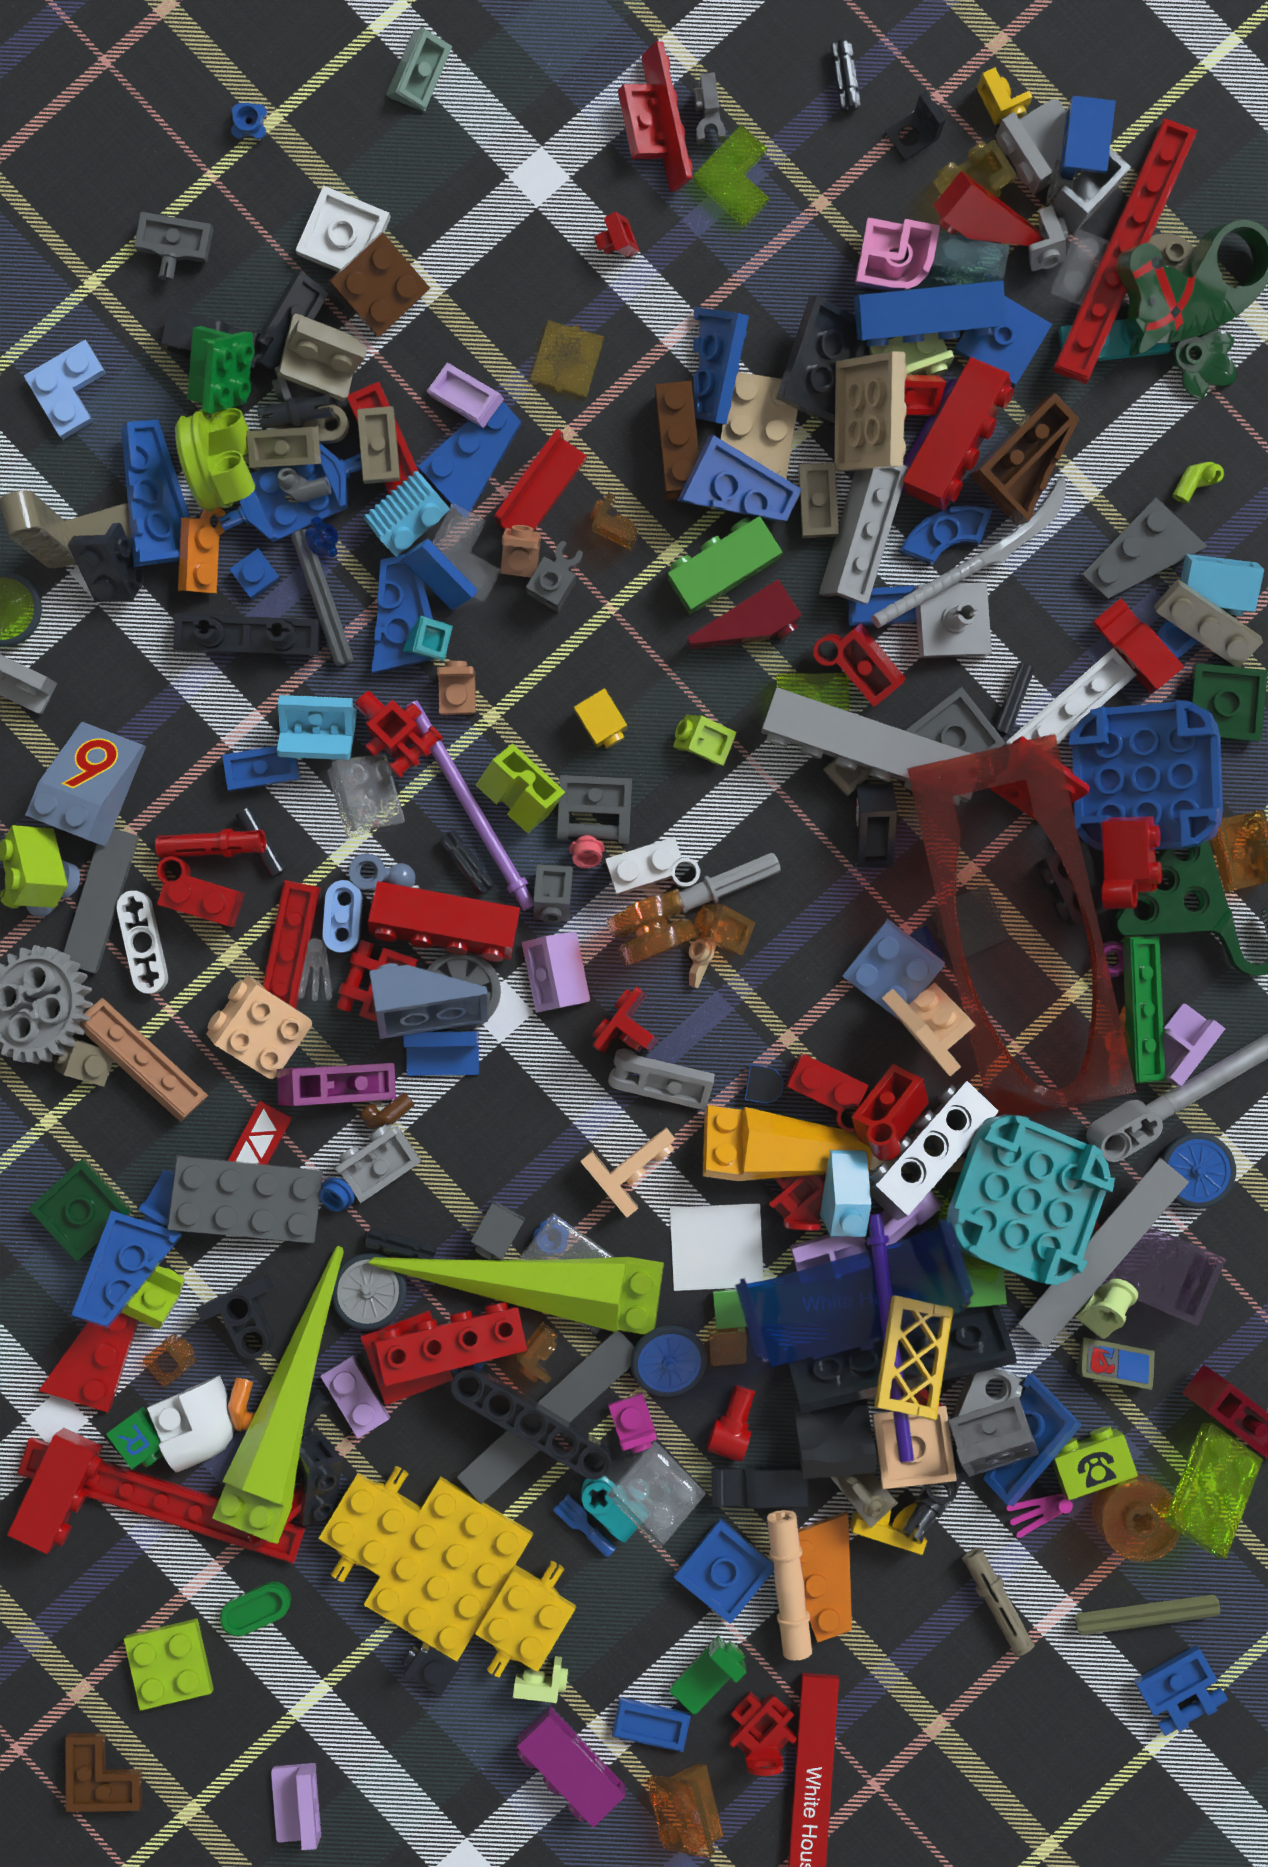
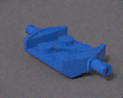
(276, 516)

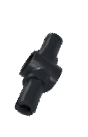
(931, 1507)

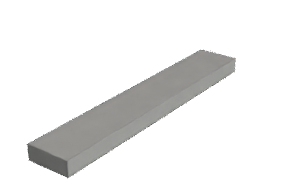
(1105, 1251)

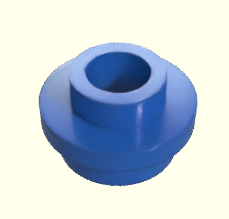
(336, 1194)

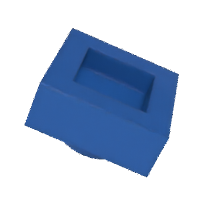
(255, 574)

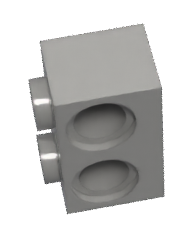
(974, 1395)

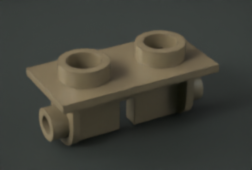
(866, 1495)

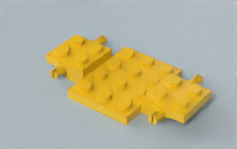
(448, 1570)

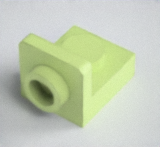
(538, 1687)

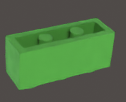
(723, 564)

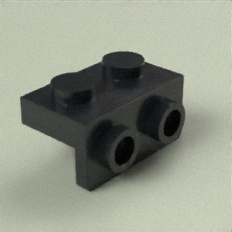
(108, 565)

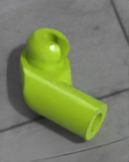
(1197, 476)

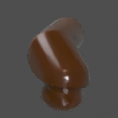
(387, 1116)

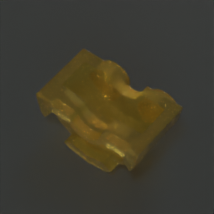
(985, 165)

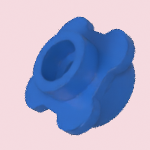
(245, 111)

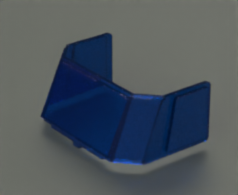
(838, 1304)

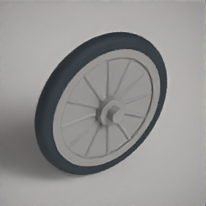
(368, 1294)

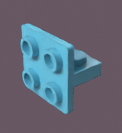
(316, 727)

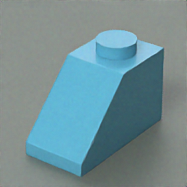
(846, 1194)

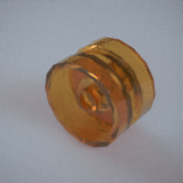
(652, 930)
(1141, 1538)

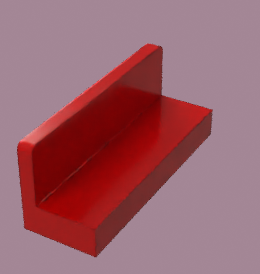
(541, 484)

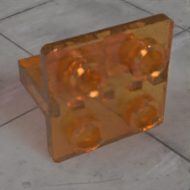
(686, 1811)

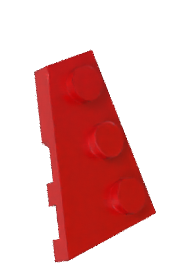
(93, 1364)

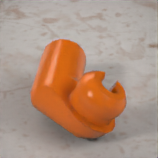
(238, 1404)

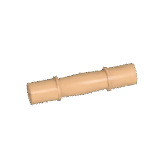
(789, 1585)

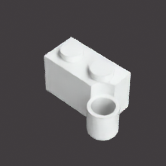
(648, 866)

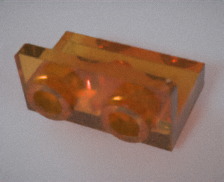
(1242, 850)

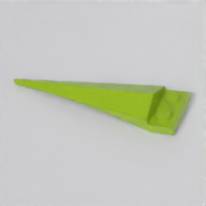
(591, 1291)
(265, 1465)

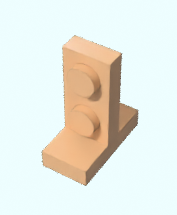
(629, 1170)

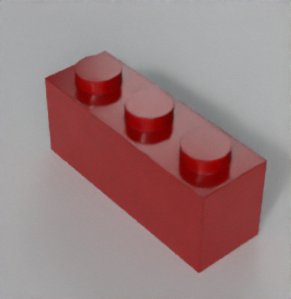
(56, 1491)

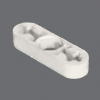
(144, 914)

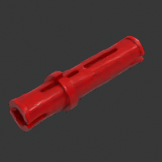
(224, 842)

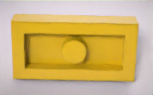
(889, 1532)

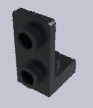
(322, 1477)

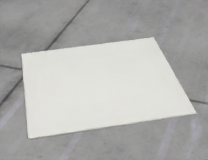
(716, 1246)

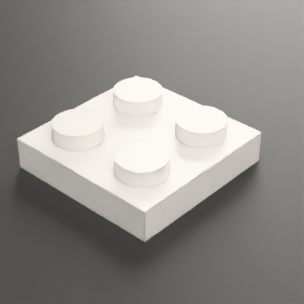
(339, 229)

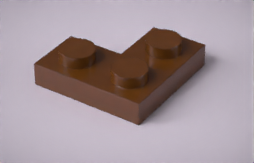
(91, 1785)

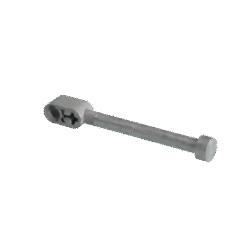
(1144, 1122)

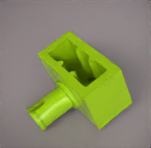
(32, 868)

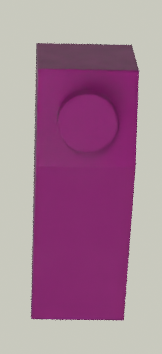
(335, 1084)

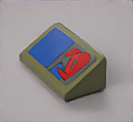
(1116, 1363)

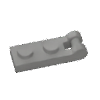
(661, 1080)

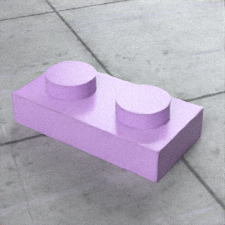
(355, 1396)

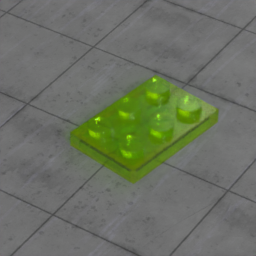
(1213, 1490)

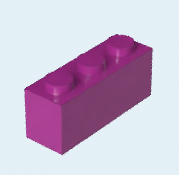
(570, 1767)

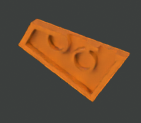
(827, 1575)

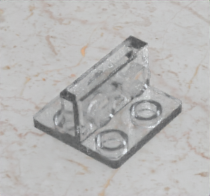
(365, 794)

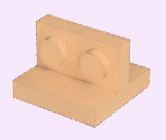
(933, 1023)
(931, 1451)

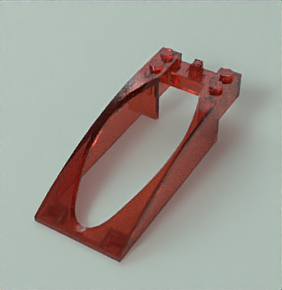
(934, 787)

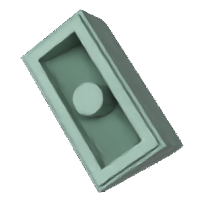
(419, 69)

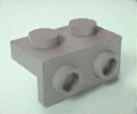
(378, 1162)

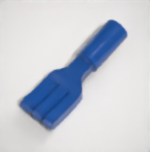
(577, 1518)

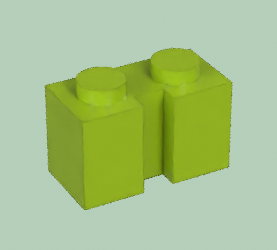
(521, 787)

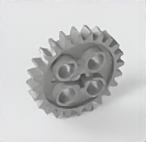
(38, 1004)

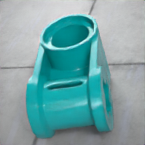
(606, 1510)

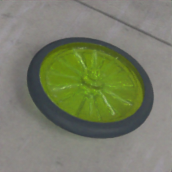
(18, 609)

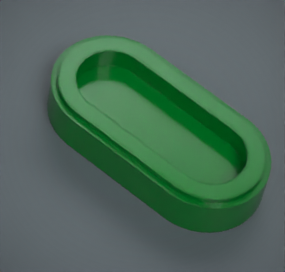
(255, 1609)

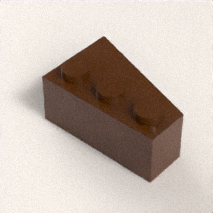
(1024, 459)

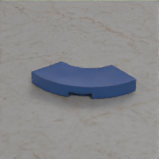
(946, 529)

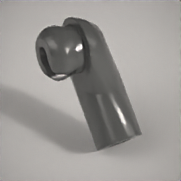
(300, 488)

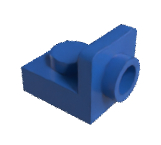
(158, 1201)

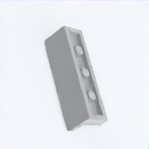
(863, 533)

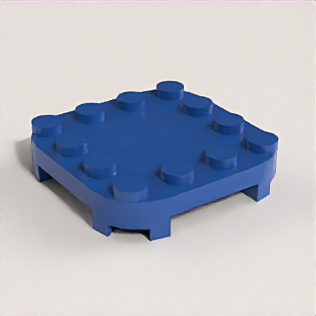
(1150, 763)

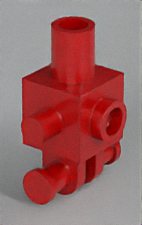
(395, 731)

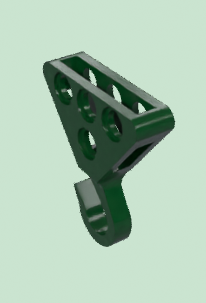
(1170, 916)

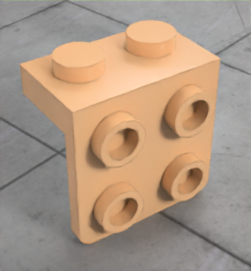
(258, 1027)

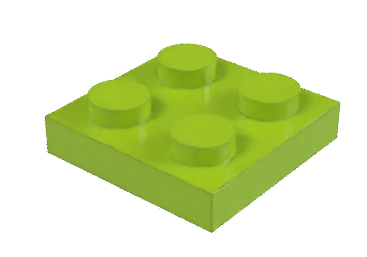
(168, 1664)

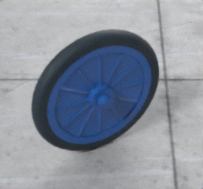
(1207, 1167)
(668, 1361)

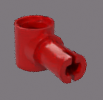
(731, 1433)

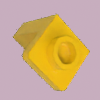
(997, 97)

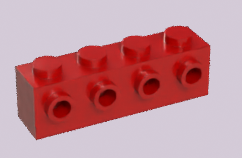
(958, 433)
(443, 921)
(448, 1345)

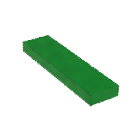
(1144, 1008)

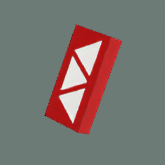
(261, 1135)

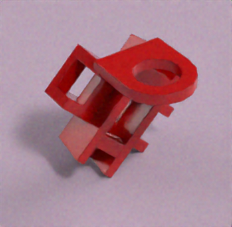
(789, 1203)
(767, 1747)

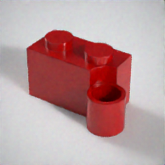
(863, 663)
(1129, 860)
(198, 896)
(826, 1086)
(890, 1112)

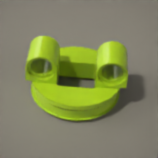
(213, 457)

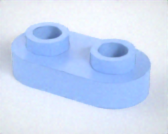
(341, 916)

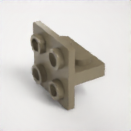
(320, 357)

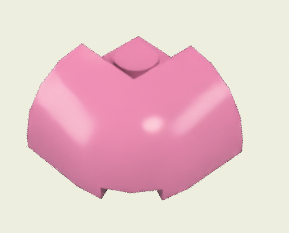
(896, 254)

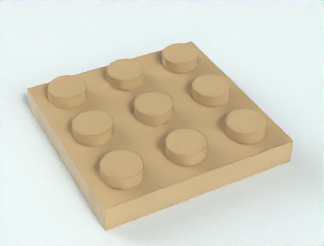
(870, 412)

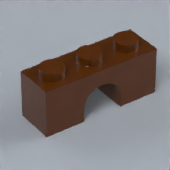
(677, 434)

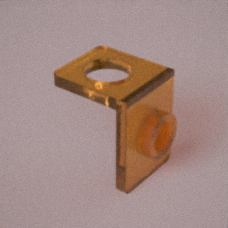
(179, 1350)

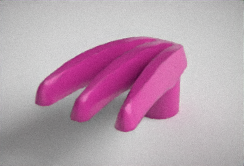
(1050, 1507)

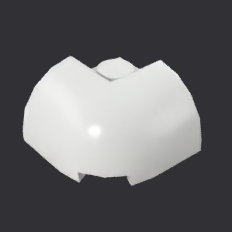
(193, 1424)

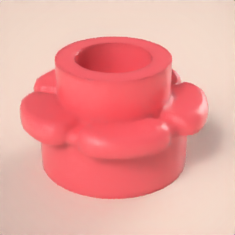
(586, 851)

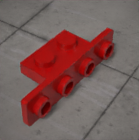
(654, 118)

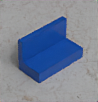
(1087, 136)
(442, 1053)

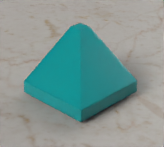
(429, 639)

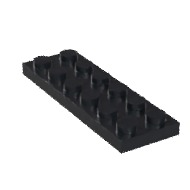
(975, 1344)

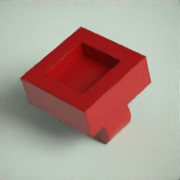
(617, 237)

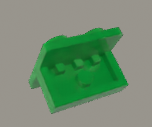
(220, 368)

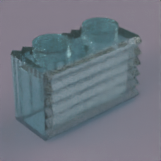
(968, 260)

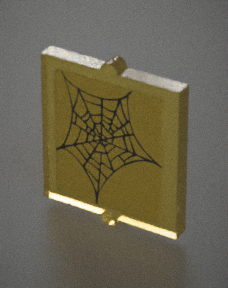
(567, 358)

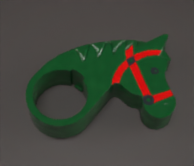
(1183, 305)

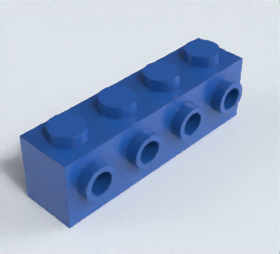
(930, 310)

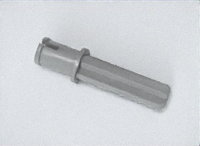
(729, 881)

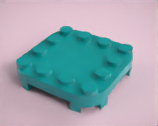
(1029, 1199)

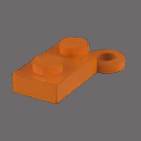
(199, 553)

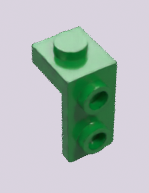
(708, 1674)

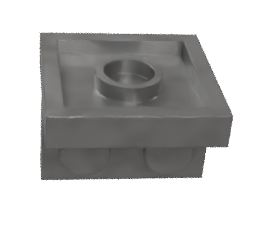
(993, 1437)

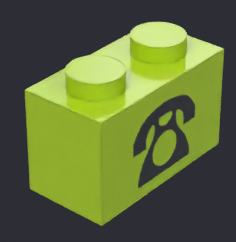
(1093, 1463)

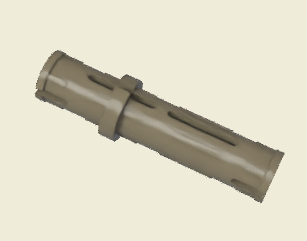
(979, 1565)

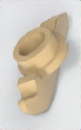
(701, 953)

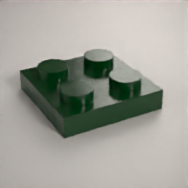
(1233, 698)
(78, 1209)

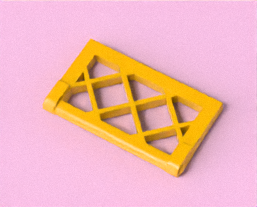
(888, 1370)

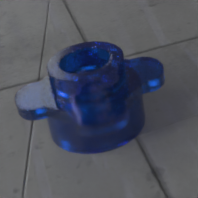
(322, 538)

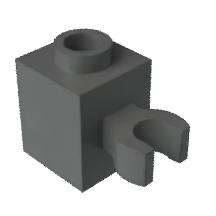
(553, 580)

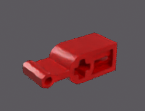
(1138, 646)

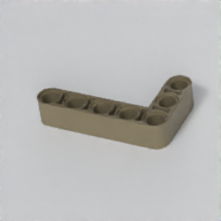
(46, 534)

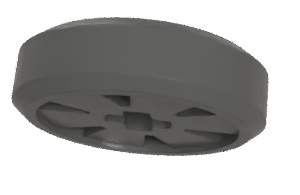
(473, 970)

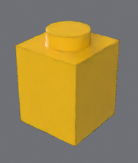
(601, 719)

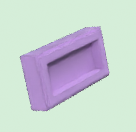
(465, 395)

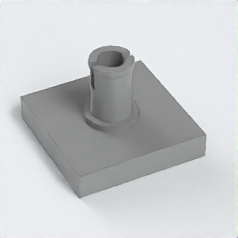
(955, 622)

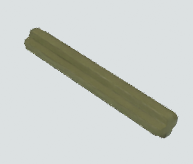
(1147, 1614)

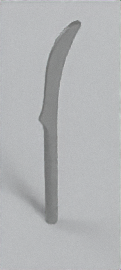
(995, 554)

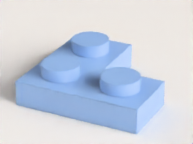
(57, 384)

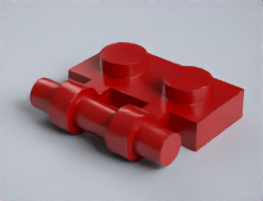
(361, 961)

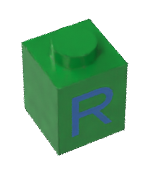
(137, 1439)

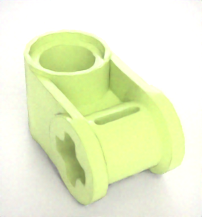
(1107, 1307)

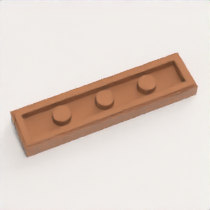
(142, 1060)

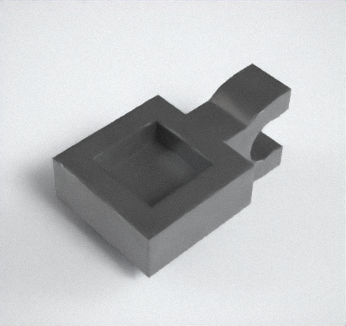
(707, 100)

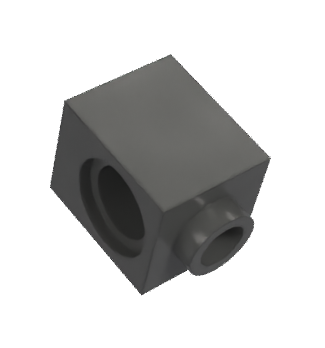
(497, 1231)

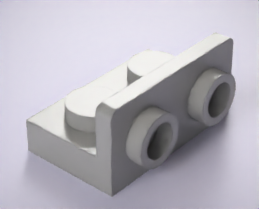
(24, 685)

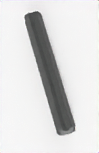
(322, 600)

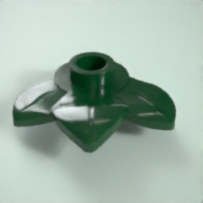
(1210, 362)

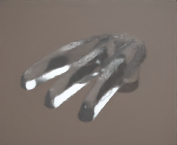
(316, 957)

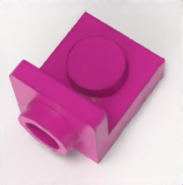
(633, 1423)

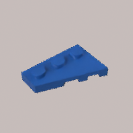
(719, 358)
(738, 484)
(1051, 1429)

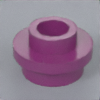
(1117, 949)

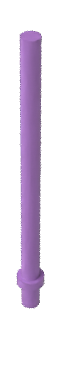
(516, 884)

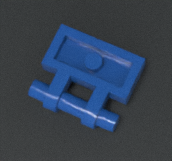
(1177, 1681)

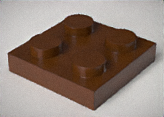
(379, 284)

